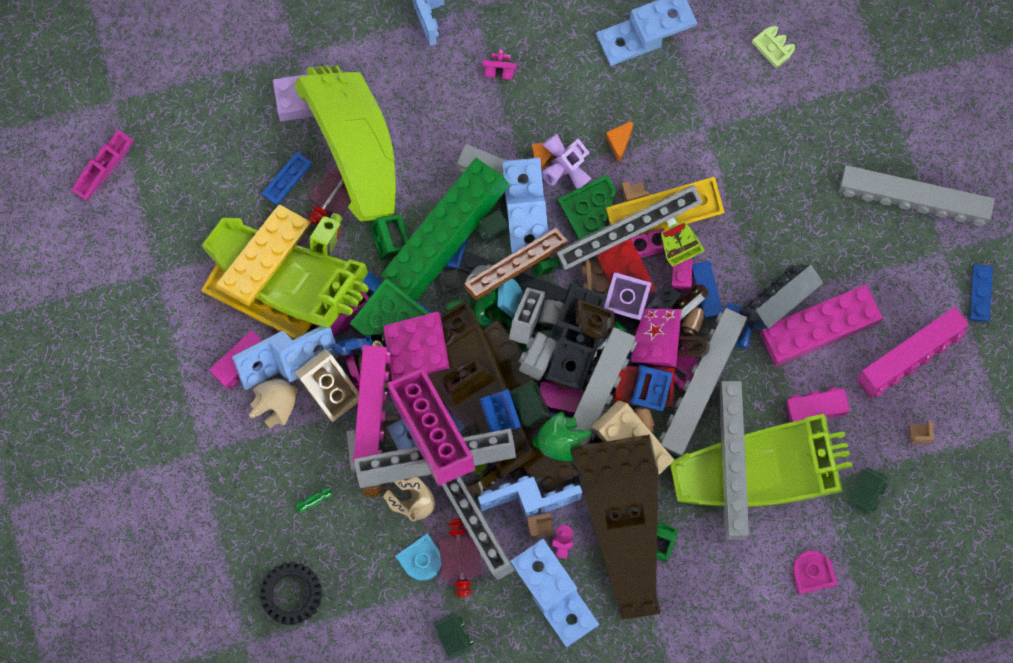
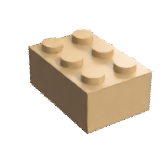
(328, 385)

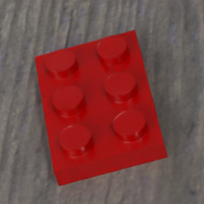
(624, 260)
(628, 380)

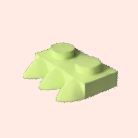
(773, 47)

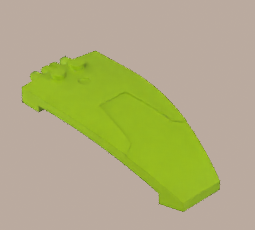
(355, 137)
(304, 285)
(781, 466)

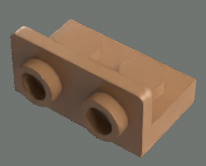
(595, 277)

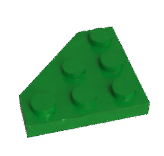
(587, 206)
(385, 307)

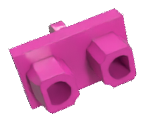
(508, 68)
(563, 541)

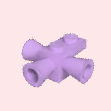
(565, 161)

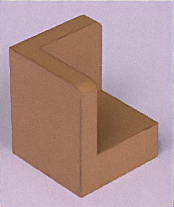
(634, 191)
(921, 434)
(540, 526)

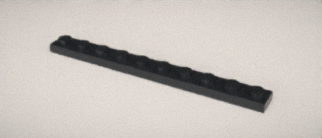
(551, 291)

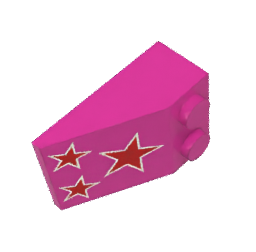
(657, 338)

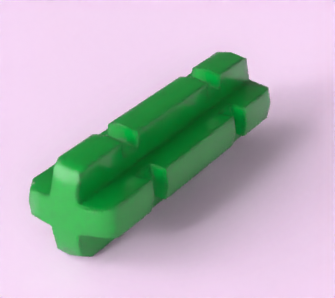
(314, 500)

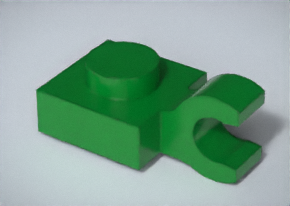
(547, 266)

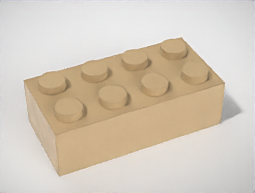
(623, 423)

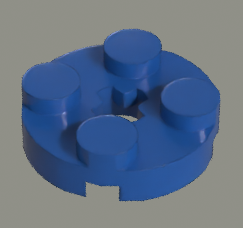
(346, 346)

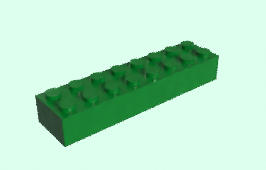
(445, 229)

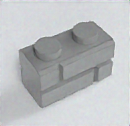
(538, 356)

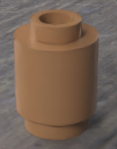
(692, 322)
(646, 417)

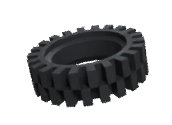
(276, 575)

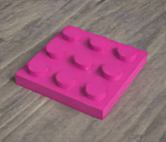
(416, 345)

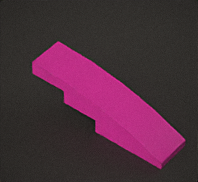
(102, 165)

